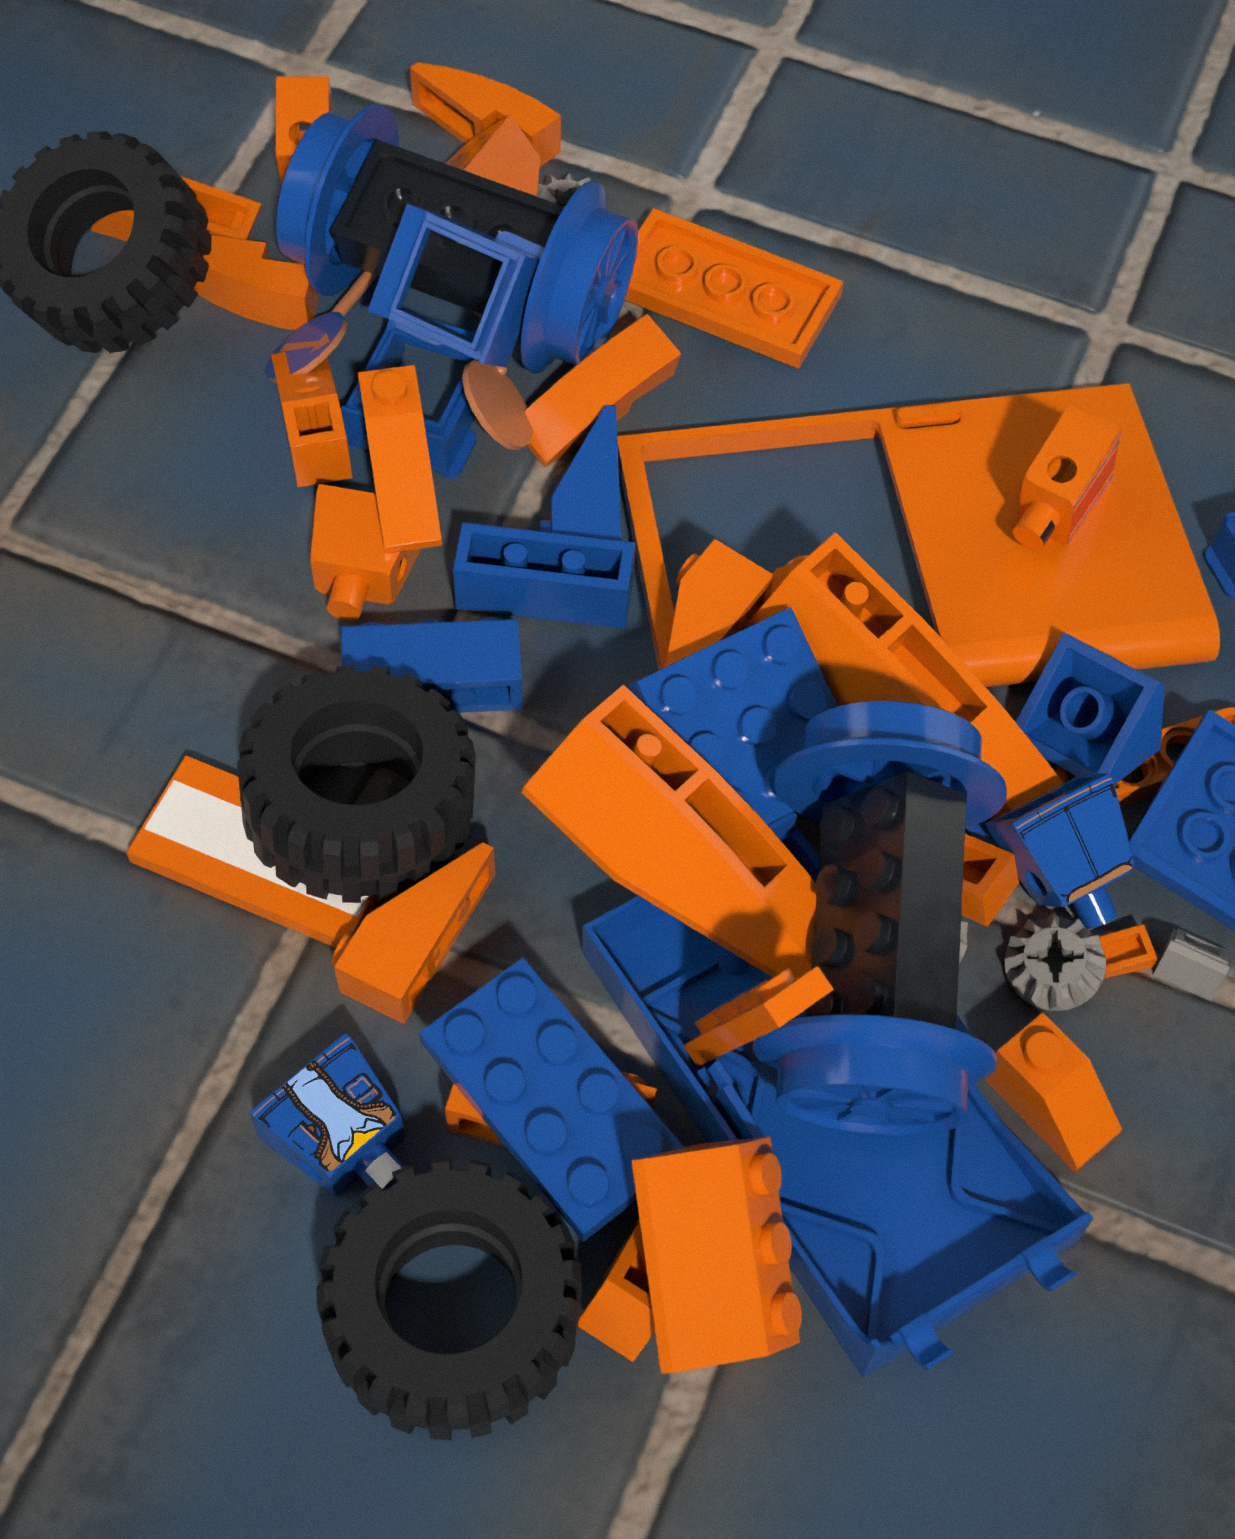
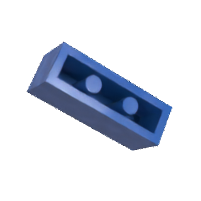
(544, 575)
(466, 662)

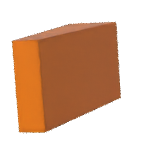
(1128, 951)

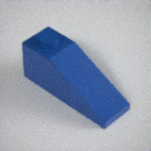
(589, 492)

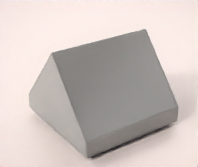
(1193, 964)

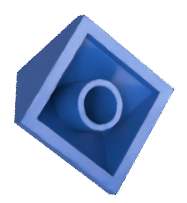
(1093, 712)

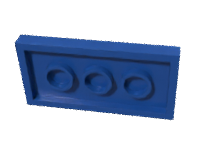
(549, 1095)

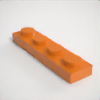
(756, 1013)

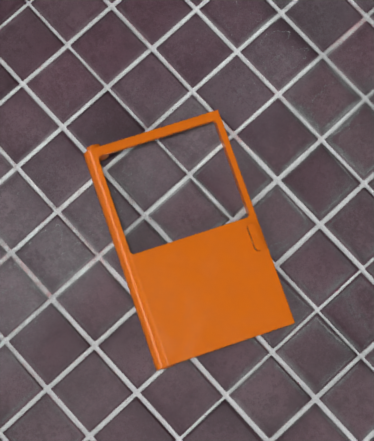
(958, 479)

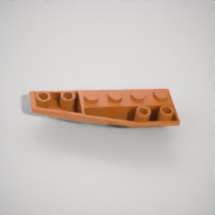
(884, 651)
(677, 834)

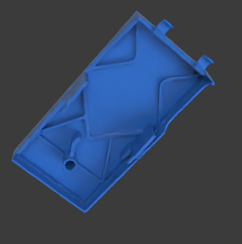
(880, 1226)

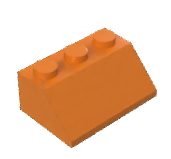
(716, 1253)

